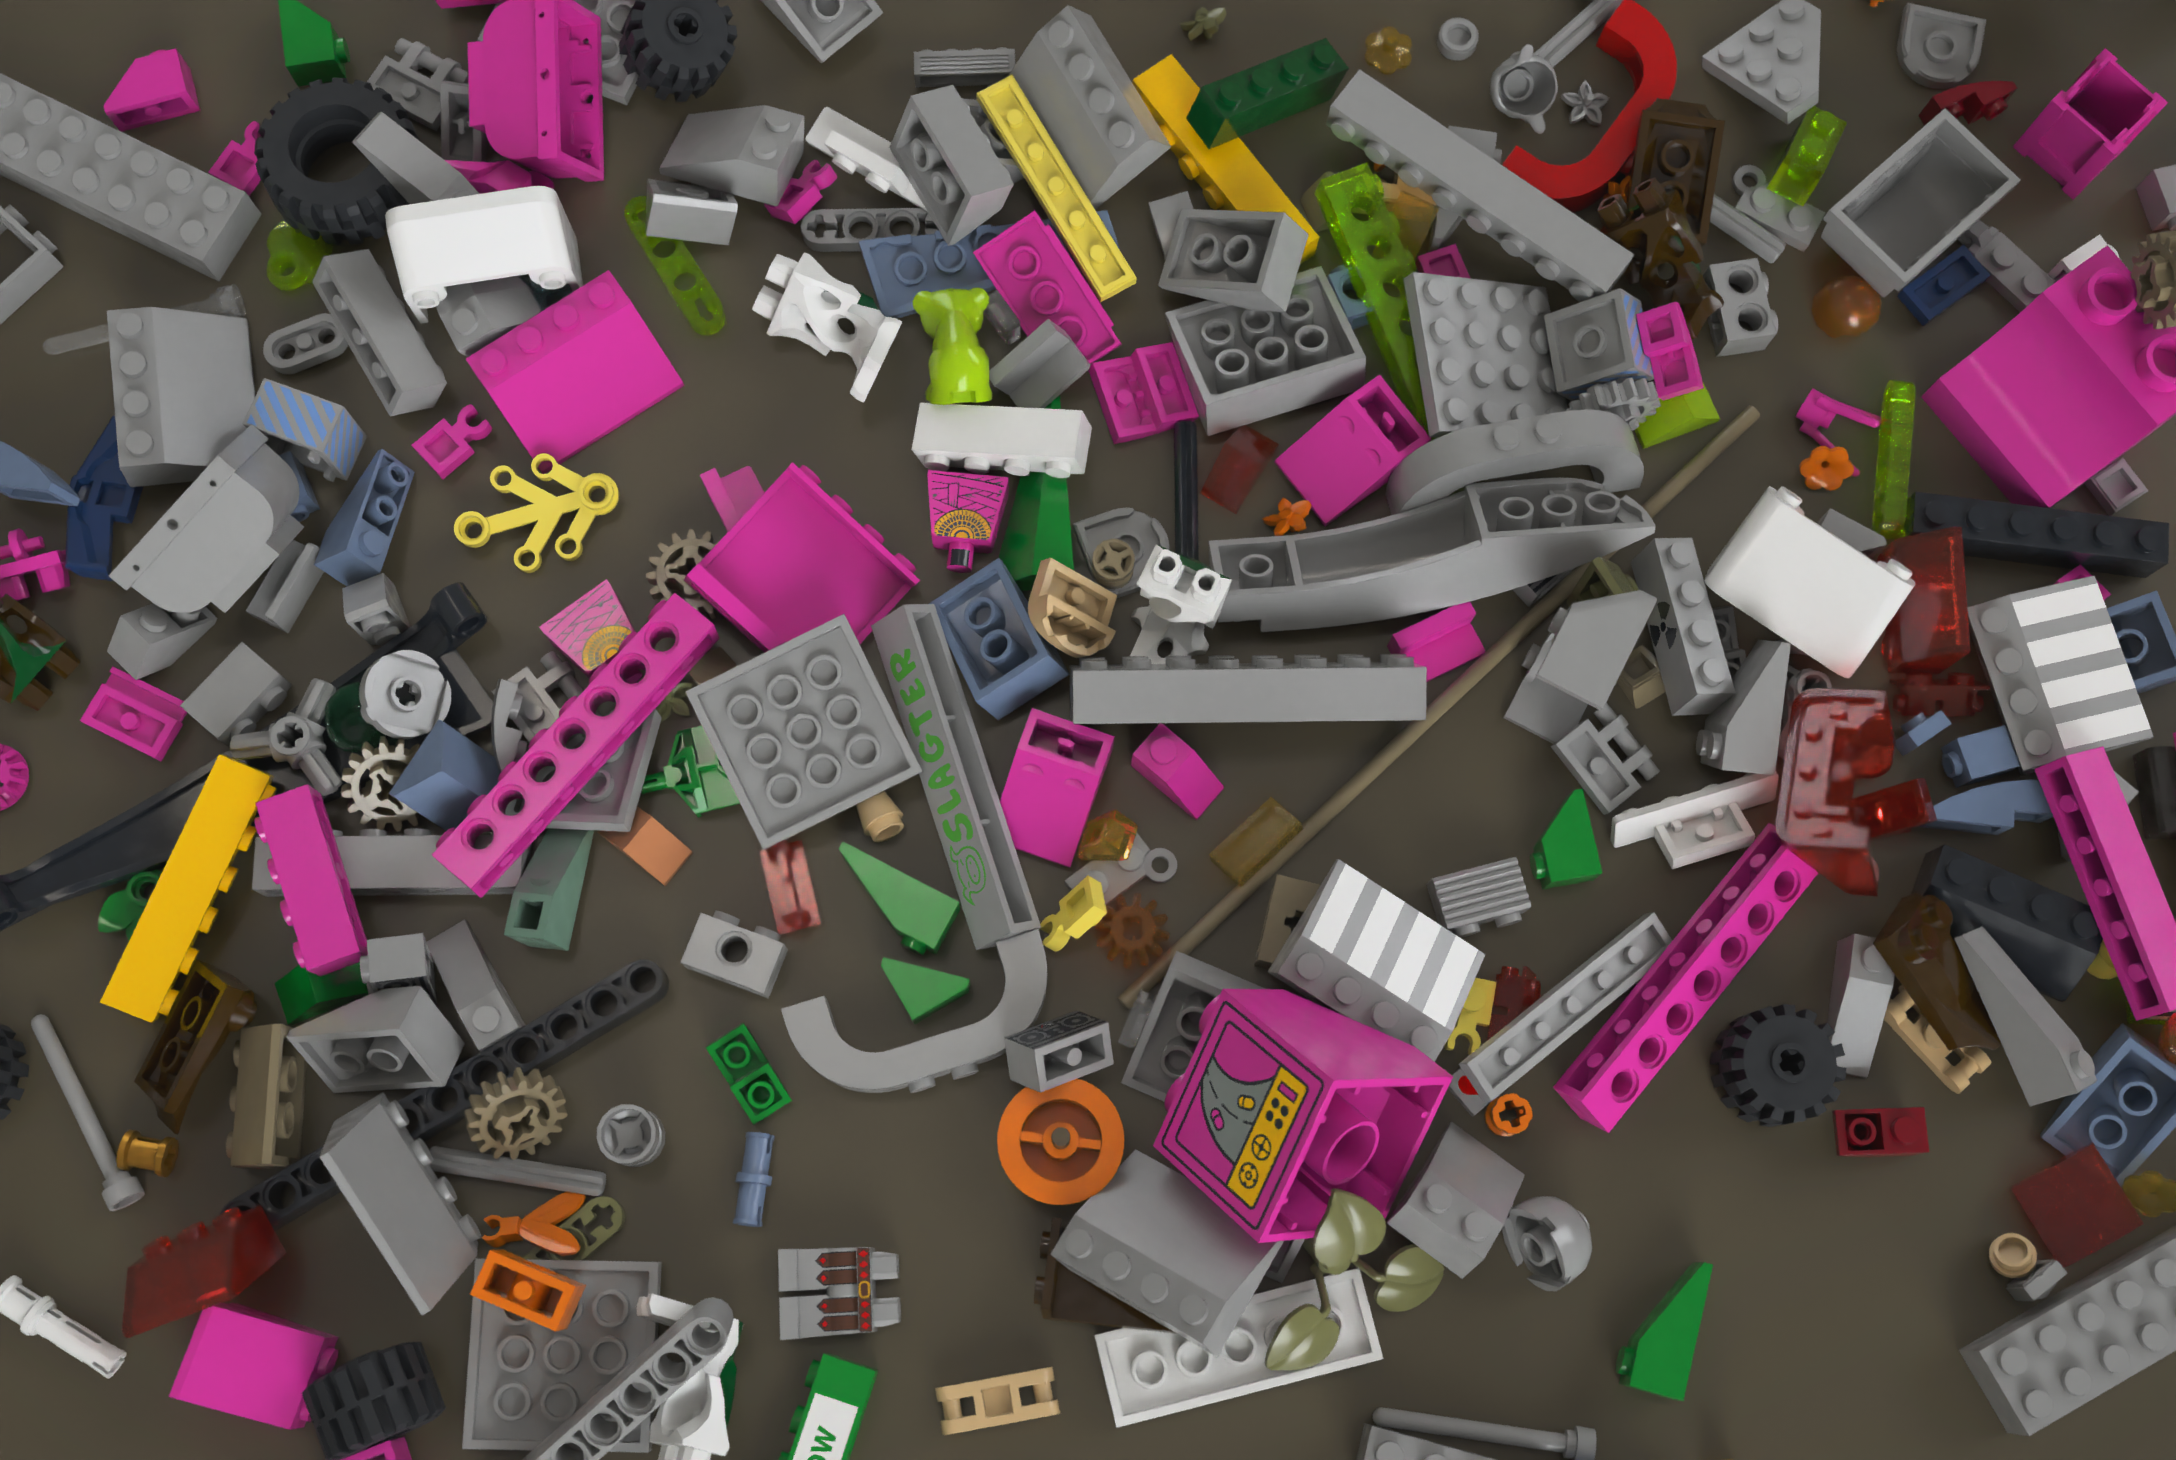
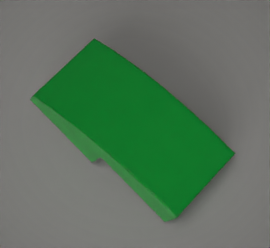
(748, 1073)

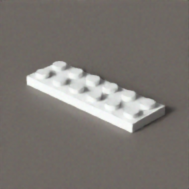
(1166, 1373)

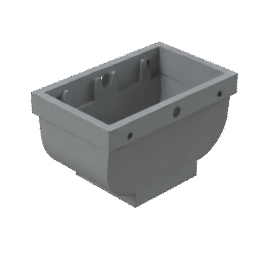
(1916, 204)
(217, 531)

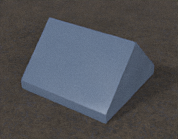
(446, 777)

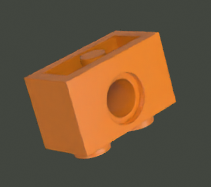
(528, 1289)

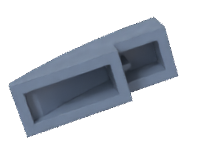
(32, 481)
(1992, 808)

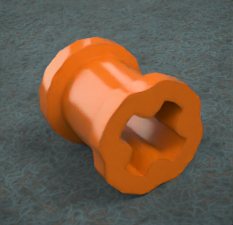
(1511, 1102)

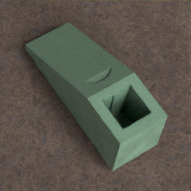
(550, 891)

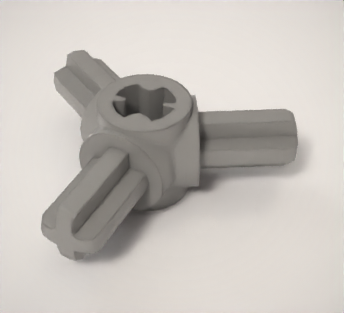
(308, 751)

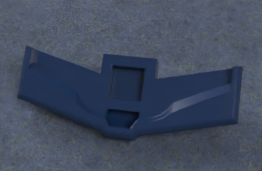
(103, 499)

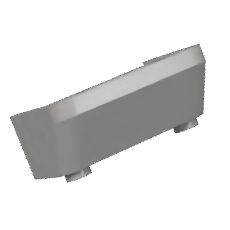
(1578, 662)

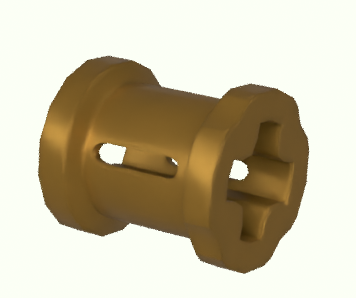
(147, 1153)

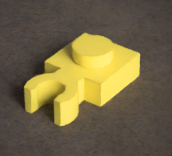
(1078, 913)
(1475, 1012)

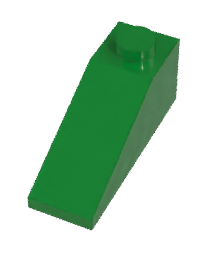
(910, 906)
(1665, 1342)

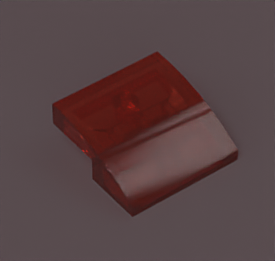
(2077, 1205)

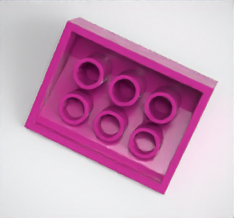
(575, 371)

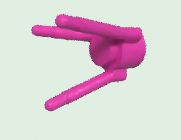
(1821, 410)

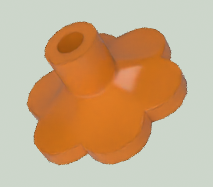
(1826, 468)

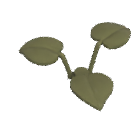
(1345, 1231)

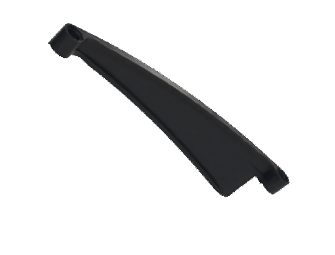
(149, 831)

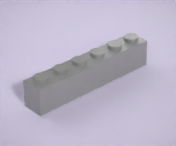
(393, 865)

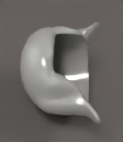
(1524, 87)

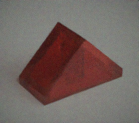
(1238, 468)

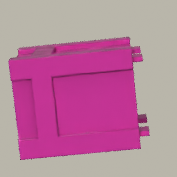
(2089, 124)

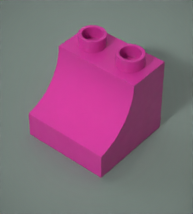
(2062, 386)

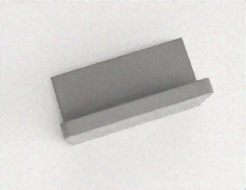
(1040, 367)
(287, 586)

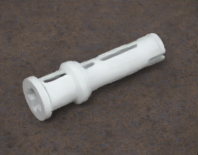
(41, 1317)

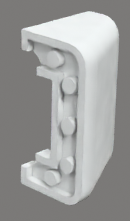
(1808, 583)

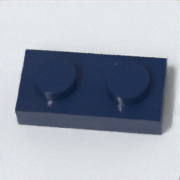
(1943, 285)

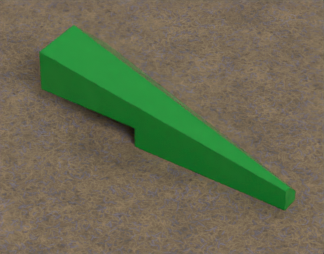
(1037, 525)

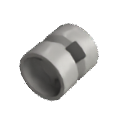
(630, 1135)

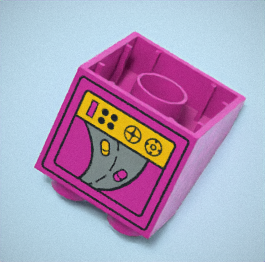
(1293, 1106)

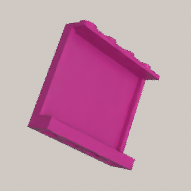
(799, 565)

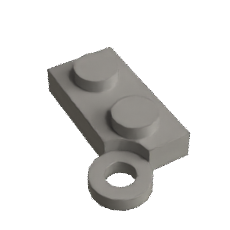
(1776, 214)
(1120, 876)

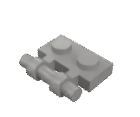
(413, 90)
(537, 707)
(1597, 766)

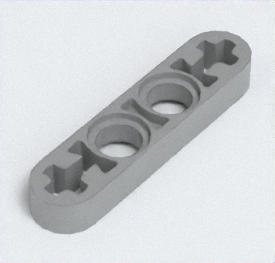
(879, 218)

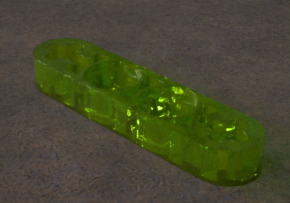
(671, 267)
(1893, 459)

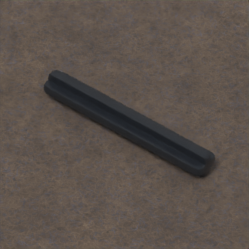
(1186, 489)

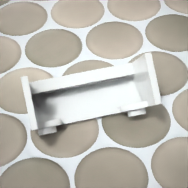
(481, 241)

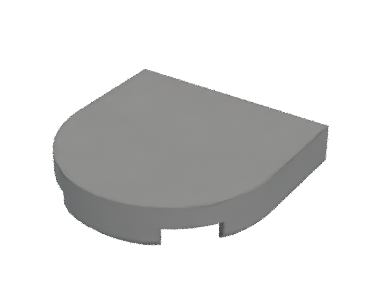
(1938, 45)
(1125, 524)

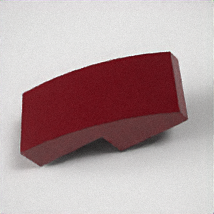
(1971, 100)

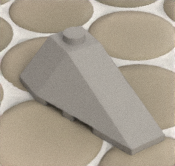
(485, 311)
(2034, 1036)

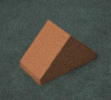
(650, 847)

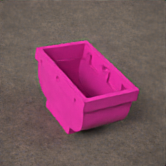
(535, 84)

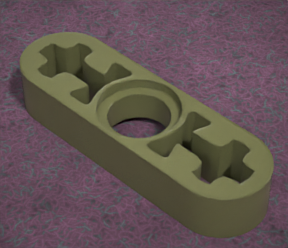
(587, 1216)

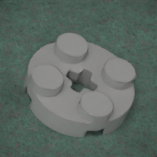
(382, 706)

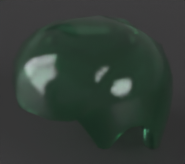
(346, 723)

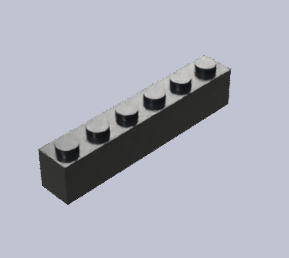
(2044, 534)

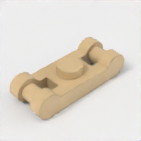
(1930, 1048)
(997, 1400)

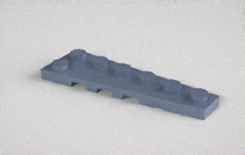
(919, 263)

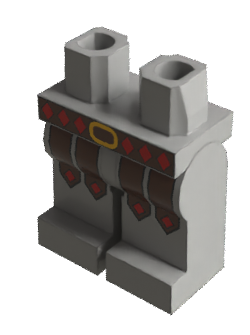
(850, 1286)

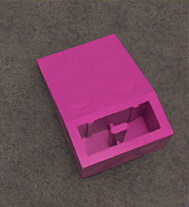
(1352, 450)
(1053, 785)

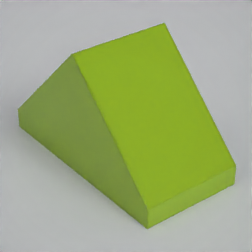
(1677, 417)

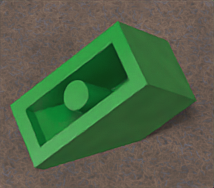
(311, 45)
(1567, 846)

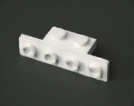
(861, 151)
(1698, 822)

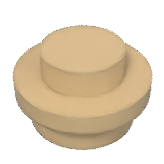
(2012, 1255)

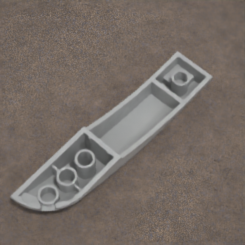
(1426, 556)

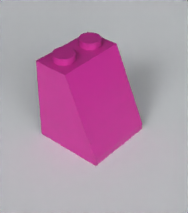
(253, 1365)

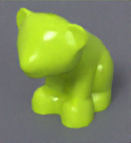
(957, 361)

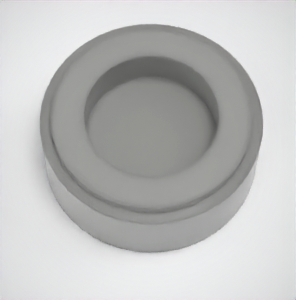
(1457, 39)

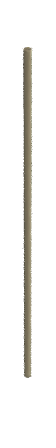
(1434, 711)

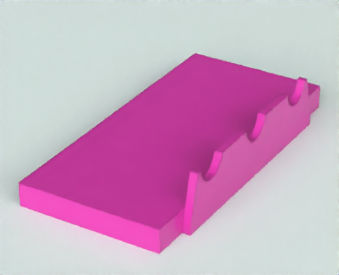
(1044, 284)

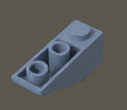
(366, 522)

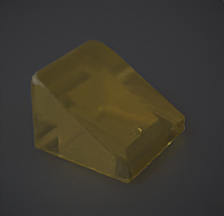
(1108, 838)

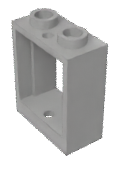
(33, 272)

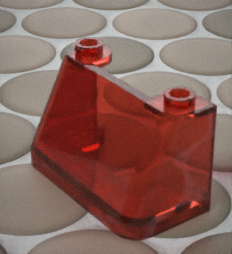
(1828, 745)

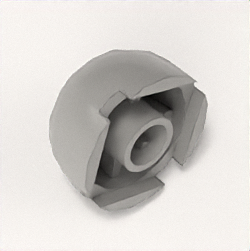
(1549, 1239)

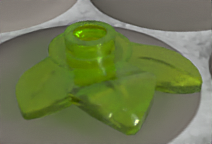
(295, 251)

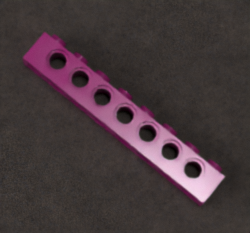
(575, 767)
(1684, 981)

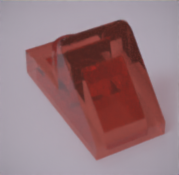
(1893, 809)

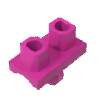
(48, 566)

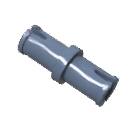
(753, 1179)

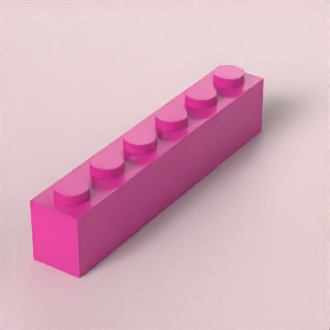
(2115, 877)

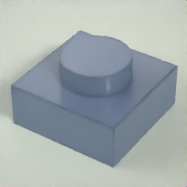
(1920, 730)

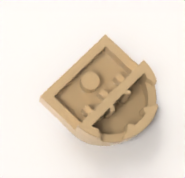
(1070, 610)

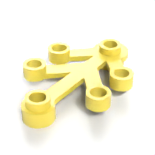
(544, 510)

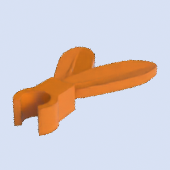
(539, 1226)

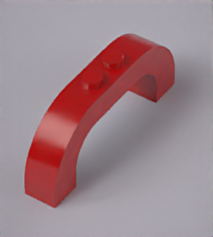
(1649, 56)

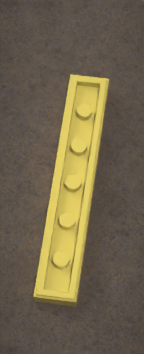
(1056, 188)

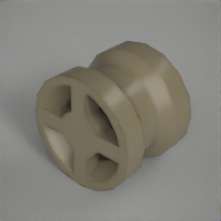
(1114, 555)

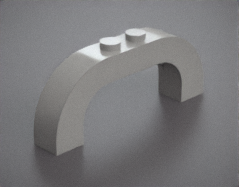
(1518, 448)
(918, 1063)

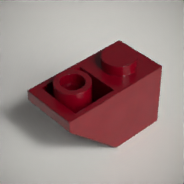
(1880, 1132)

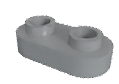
(307, 342)

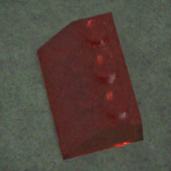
(1933, 620)
(198, 1268)

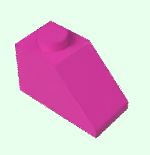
(153, 91)
(1176, 771)

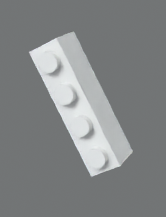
(1002, 439)

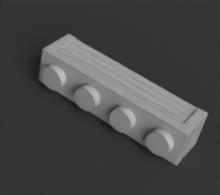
(962, 66)

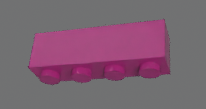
(312, 880)

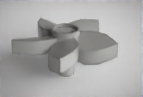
(1585, 104)

